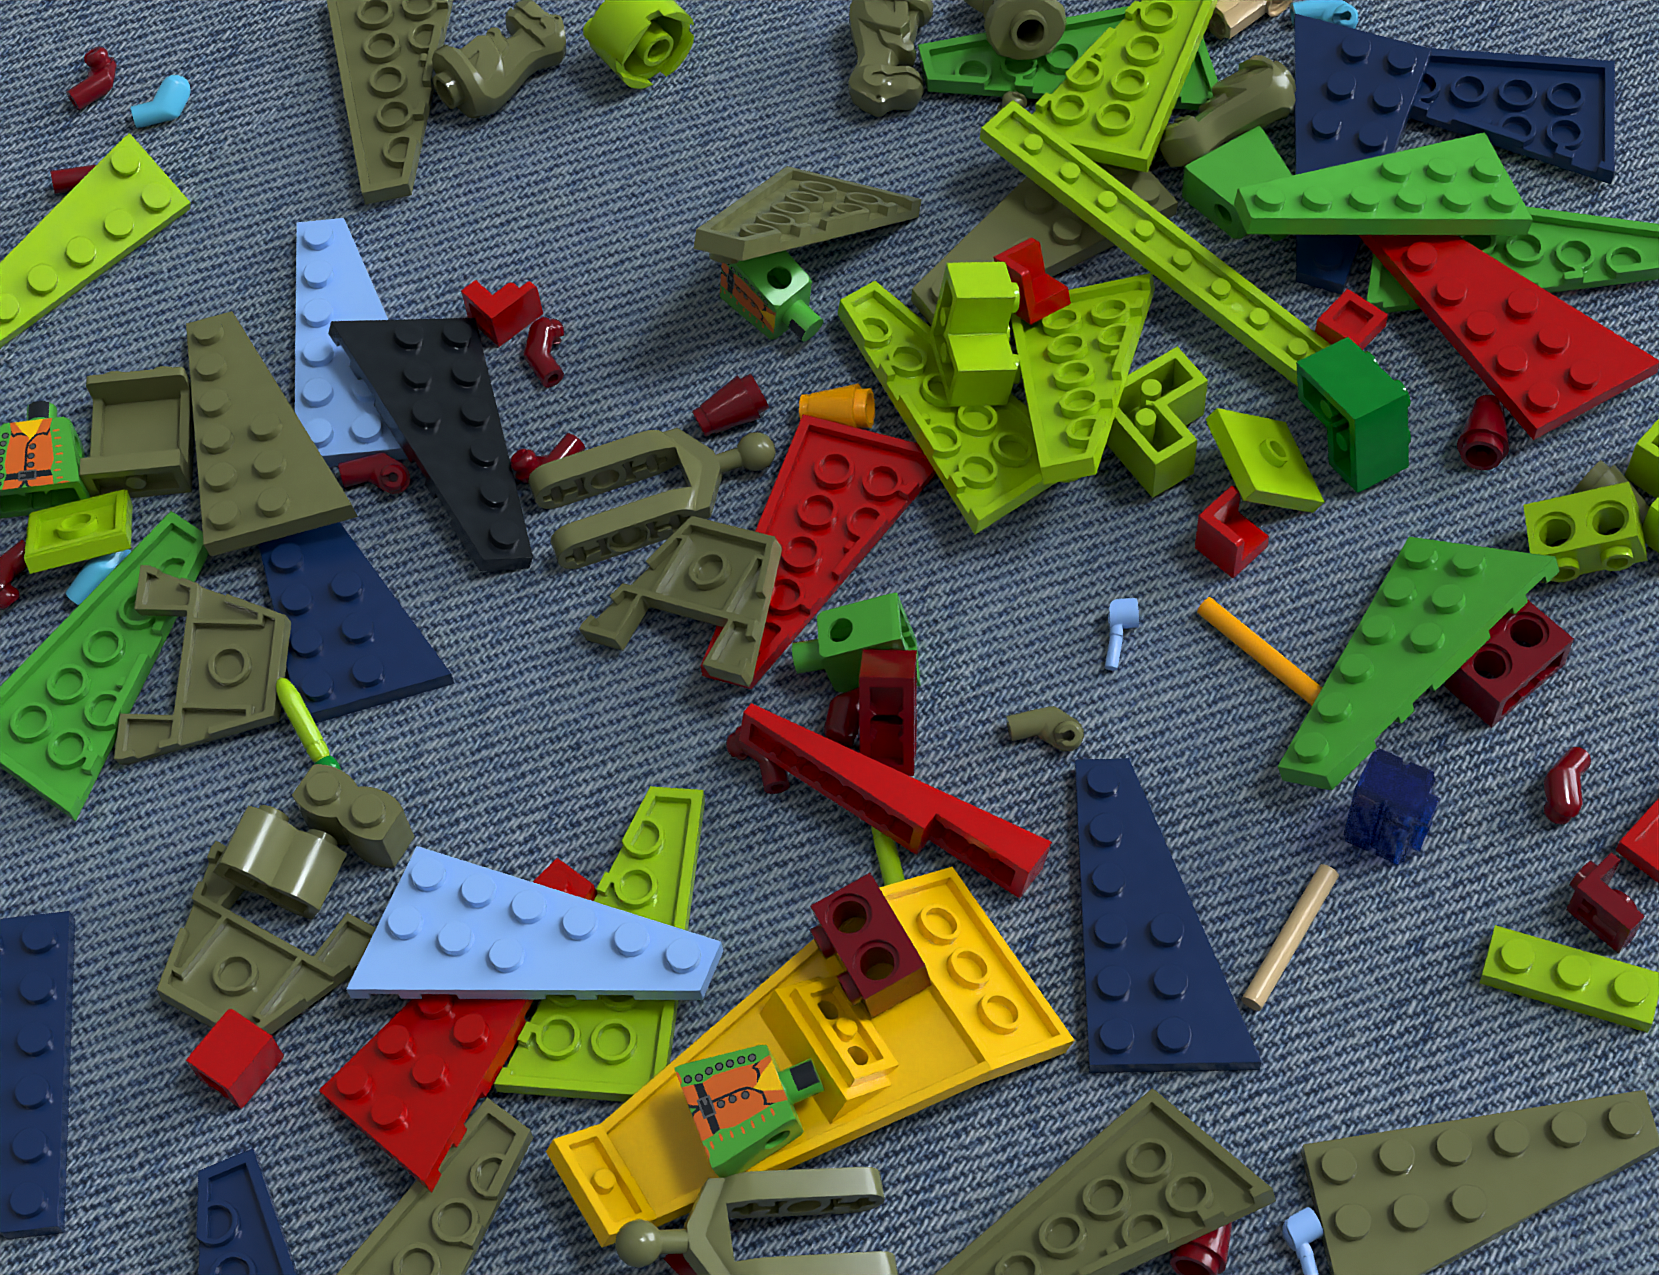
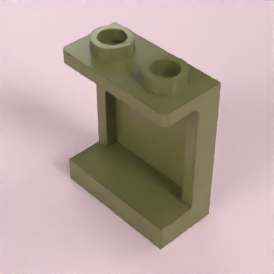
(140, 433)

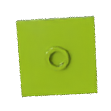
(1264, 460)
(78, 531)

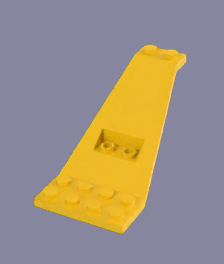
(959, 1032)

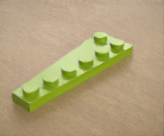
(87, 233)

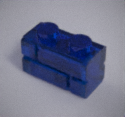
(1391, 807)

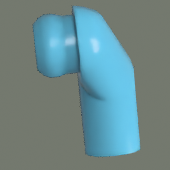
(1331, 11)
(166, 104)
(93, 574)

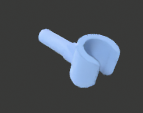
(1122, 615)
(1298, 1233)

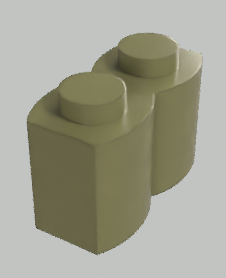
(354, 815)
(281, 861)

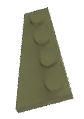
(445, 1228)

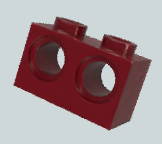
(1516, 667)
(889, 707)
(877, 942)

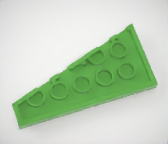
(1557, 254)
(1410, 640)
(69, 693)

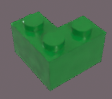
(1361, 412)

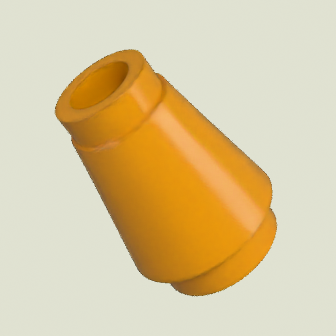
(842, 405)

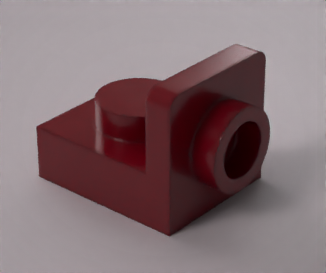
(1602, 909)

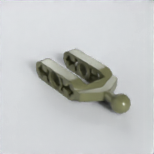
(628, 462)
(759, 1194)

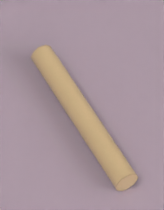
(1290, 937)

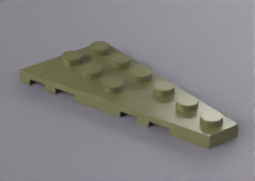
(387, 85)
(797, 211)
(1036, 214)
(252, 452)
(1451, 1186)
(1120, 1201)

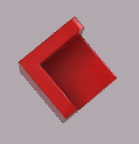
(1038, 291)
(504, 312)
(1351, 318)
(1227, 535)
(235, 1058)

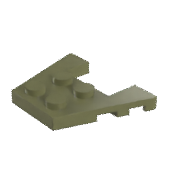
(704, 575)
(225, 672)
(238, 966)

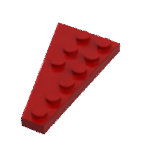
(1517, 337)
(827, 513)
(433, 1064)

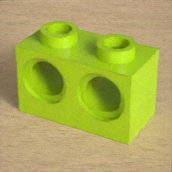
(1583, 521)

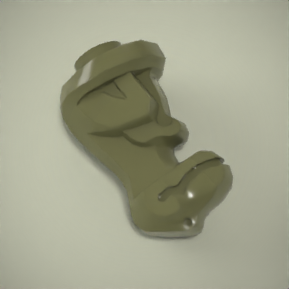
(1022, 26)
(885, 53)
(494, 67)
(1251, 97)

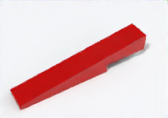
(898, 803)

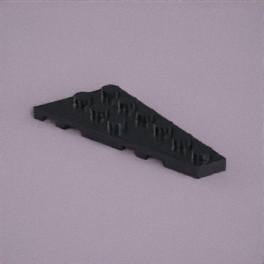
(444, 415)

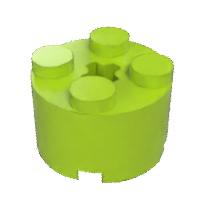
(640, 38)

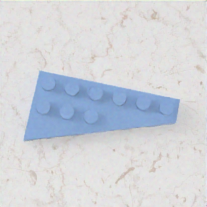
(328, 396)
(510, 938)

